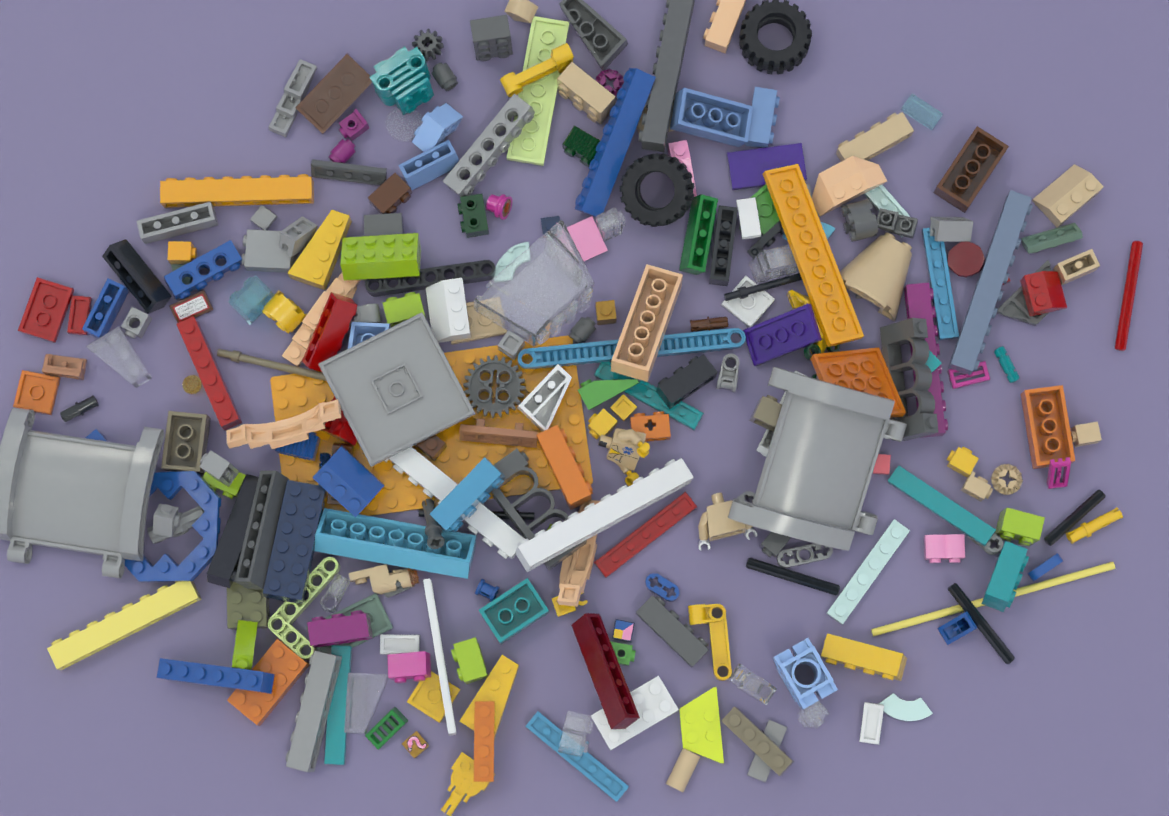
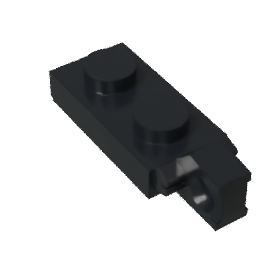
(766, 240)

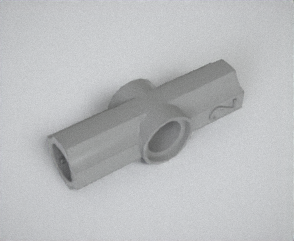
(187, 520)

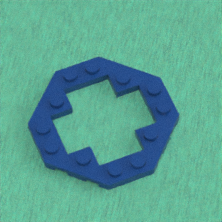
(206, 525)

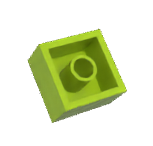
(1019, 526)
(470, 661)

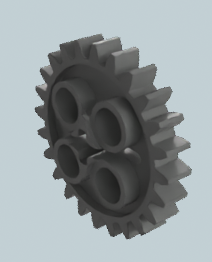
(511, 387)

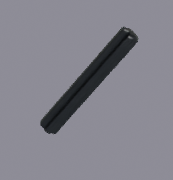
(1074, 517)

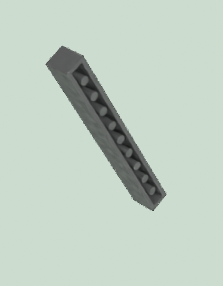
(667, 74)

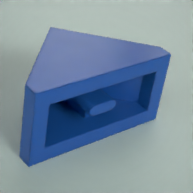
(957, 628)

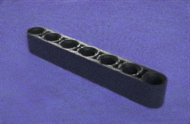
(439, 272)

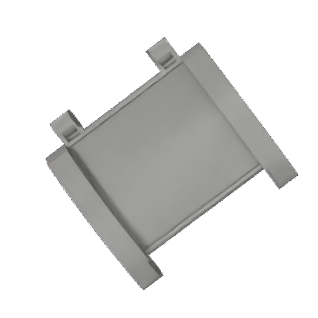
(820, 462)
(75, 492)

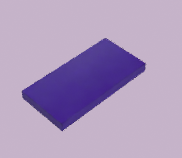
(748, 166)
(782, 335)

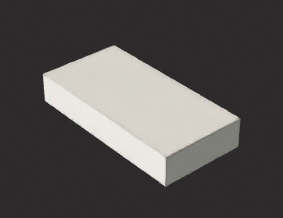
(399, 644)
(871, 723)

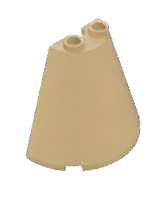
(880, 273)

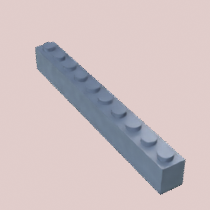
(989, 284)

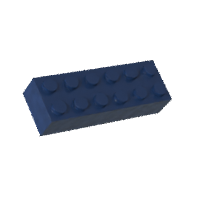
(294, 542)

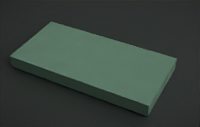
(379, 619)

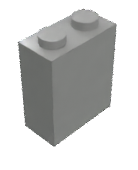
(264, 253)

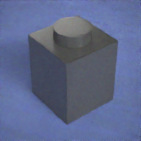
(774, 544)

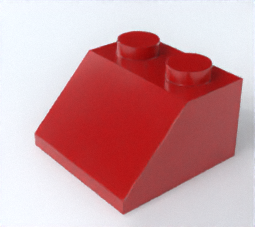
(1043, 292)

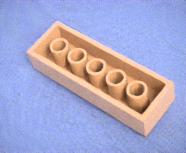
(646, 323)

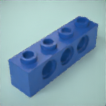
(225, 251)

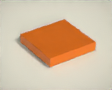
(36, 392)

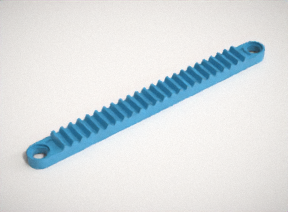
(604, 350)

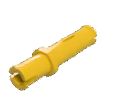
(1087, 529)

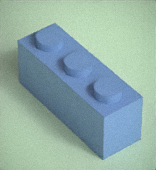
(762, 117)
(429, 165)

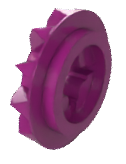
(611, 75)

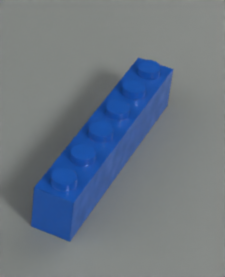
(215, 675)

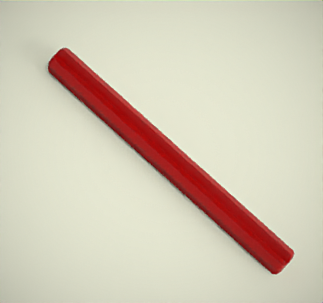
(1128, 296)

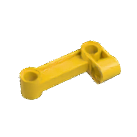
(559, 61)
(718, 635)

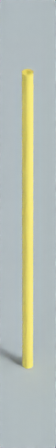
(977, 603)

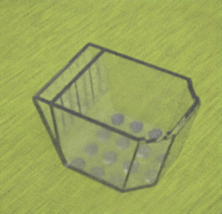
(539, 289)

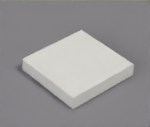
(751, 308)

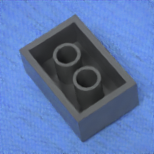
(491, 37)

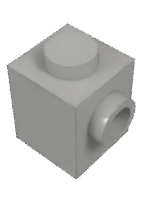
(166, 520)

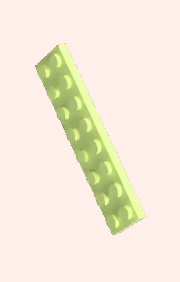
(540, 95)

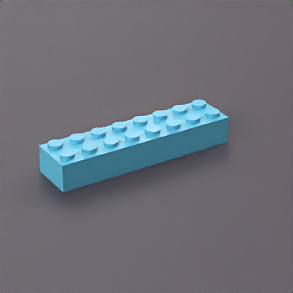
(393, 543)

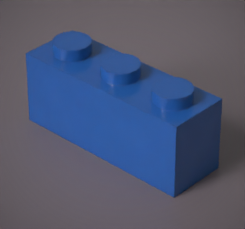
(105, 309)

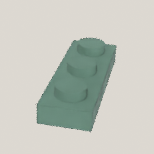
(1051, 238)

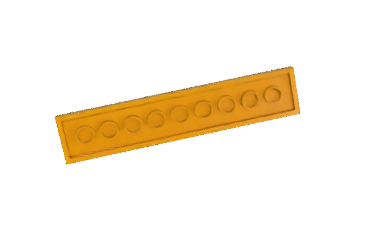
(813, 255)

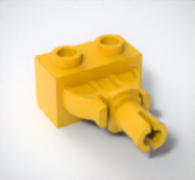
(463, 780)

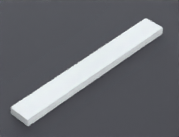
(439, 657)

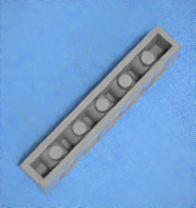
(489, 136)

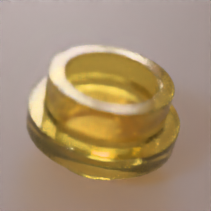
(192, 384)

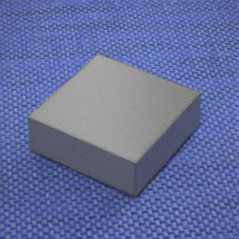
(263, 218)

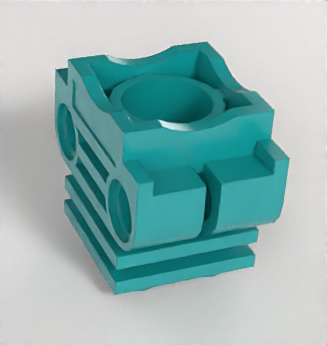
(403, 80)

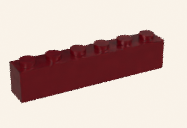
(605, 671)

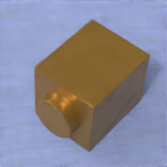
(605, 312)

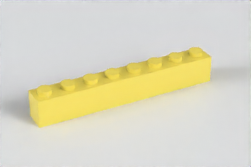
(122, 624)

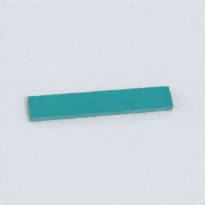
(647, 394)
(941, 506)
(335, 736)

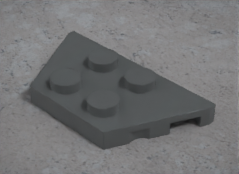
(1016, 307)

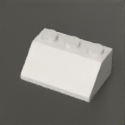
(448, 310)

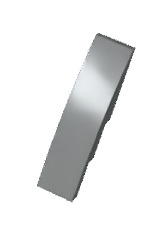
(293, 94)

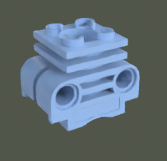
(804, 654)

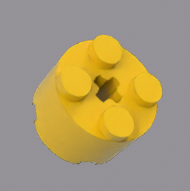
(284, 311)

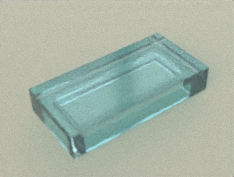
(921, 111)

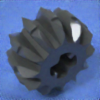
(434, 46)

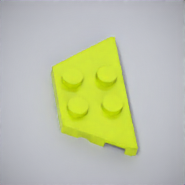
(702, 726)

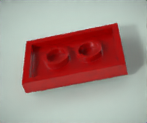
(46, 310)

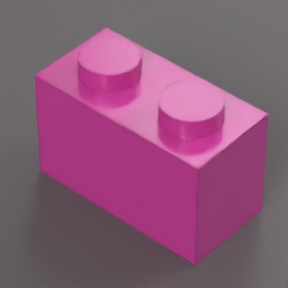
(409, 666)

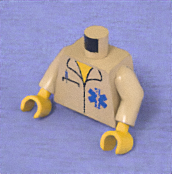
(625, 449)

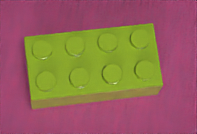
(381, 256)

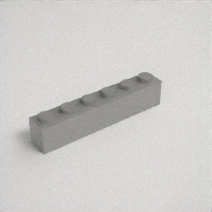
(313, 711)

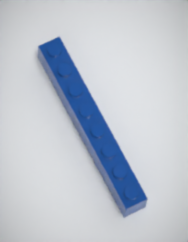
(615, 142)

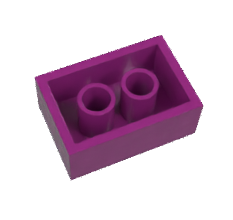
(339, 629)

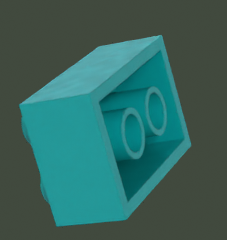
(1006, 577)
(514, 611)

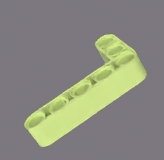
(287, 620)

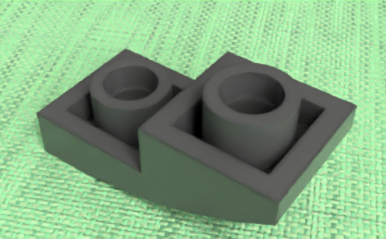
(897, 224)

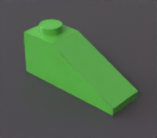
(599, 391)

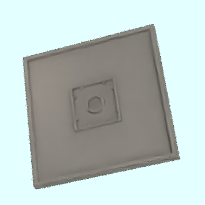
(396, 389)

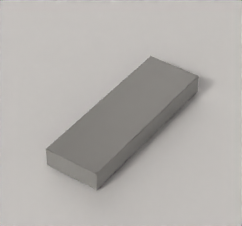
(758, 768)

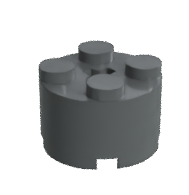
(859, 220)

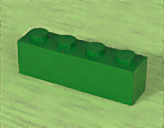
(698, 234)

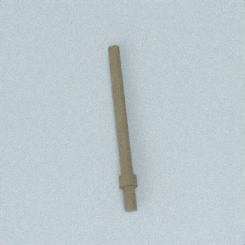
(237, 356)

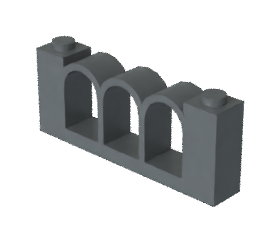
(892, 338)
(514, 465)

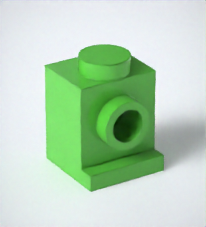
(629, 653)

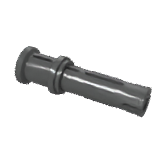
(432, 529)

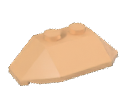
(845, 182)

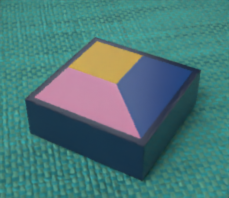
(623, 630)

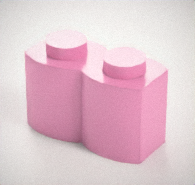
(944, 547)

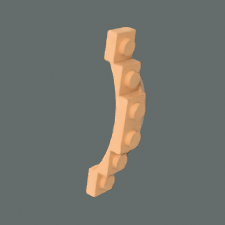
(301, 339)
(284, 431)
(577, 570)

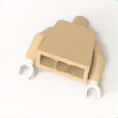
(716, 524)

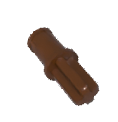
(709, 323)

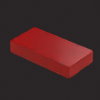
(79, 312)

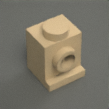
(977, 487)

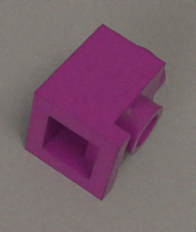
(353, 132)

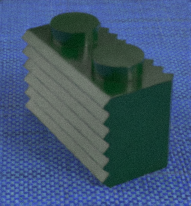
(581, 145)

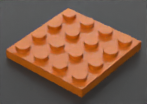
(861, 371)

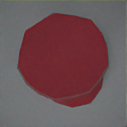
(966, 259)

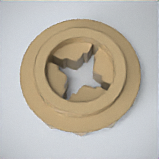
(999, 484)

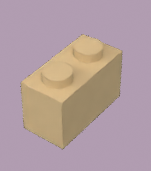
(1077, 266)

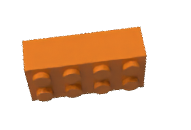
(1047, 425)
(563, 466)
(287, 670)

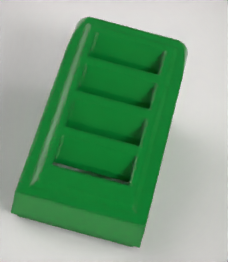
(398, 716)

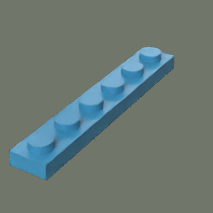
(941, 286)
(585, 764)

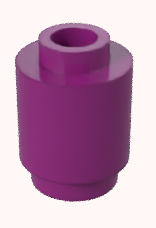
(342, 151)

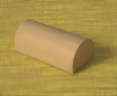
(683, 770)

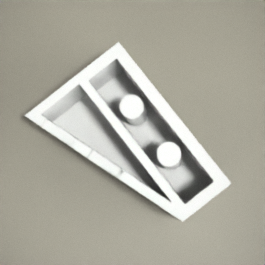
(545, 398)

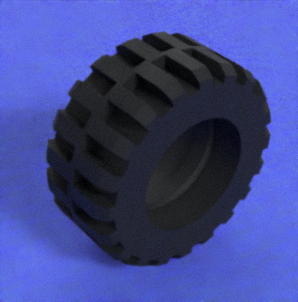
(777, 13)
(682, 189)

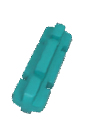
(1006, 364)

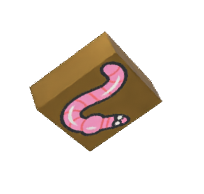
(415, 744)

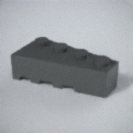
(596, 33)

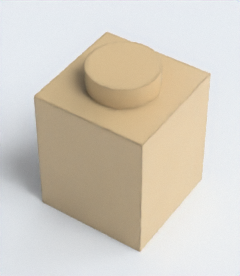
(1086, 434)

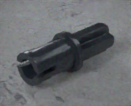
(79, 408)

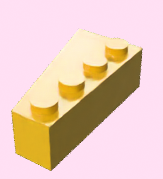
(495, 688)

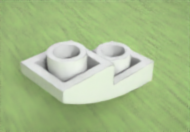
(748, 218)

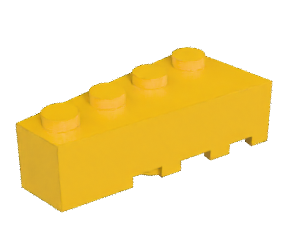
(322, 252)
(864, 657)

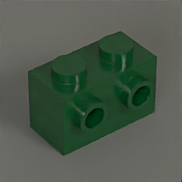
(474, 215)

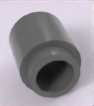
(444, 76)
(582, 330)

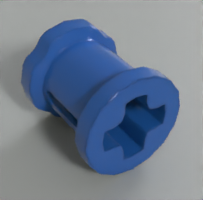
(487, 590)

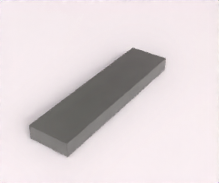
(348, 172)

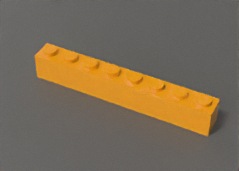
(237, 191)

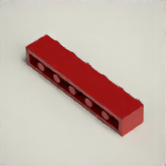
(209, 373)

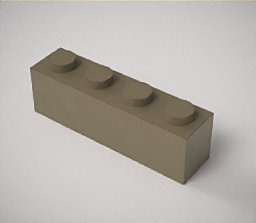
(757, 741)

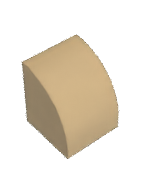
(521, 10)

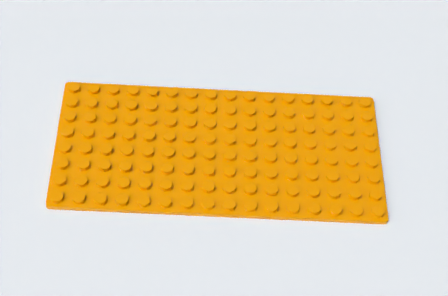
(298, 394)

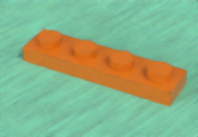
(484, 741)

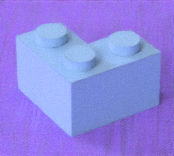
(436, 127)

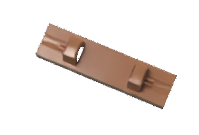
(501, 436)

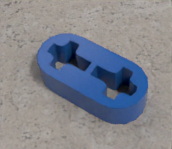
(1045, 567)
(665, 583)

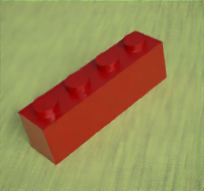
(330, 330)

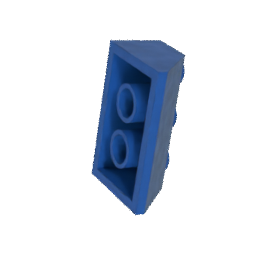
(348, 481)

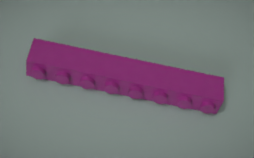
(919, 305)

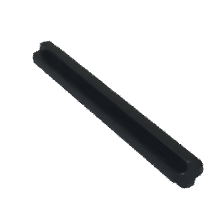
(792, 576)
(981, 623)

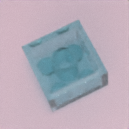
(250, 299)

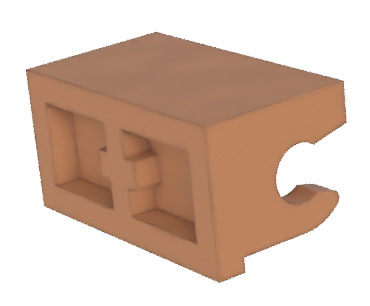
(64, 366)

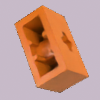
(659, 420)

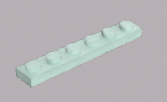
(868, 571)

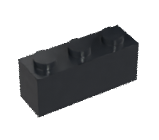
(686, 381)

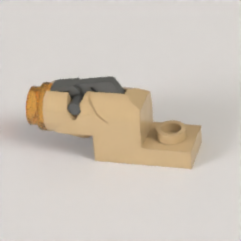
(385, 581)

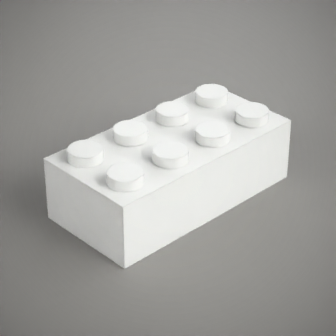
(652, 704)

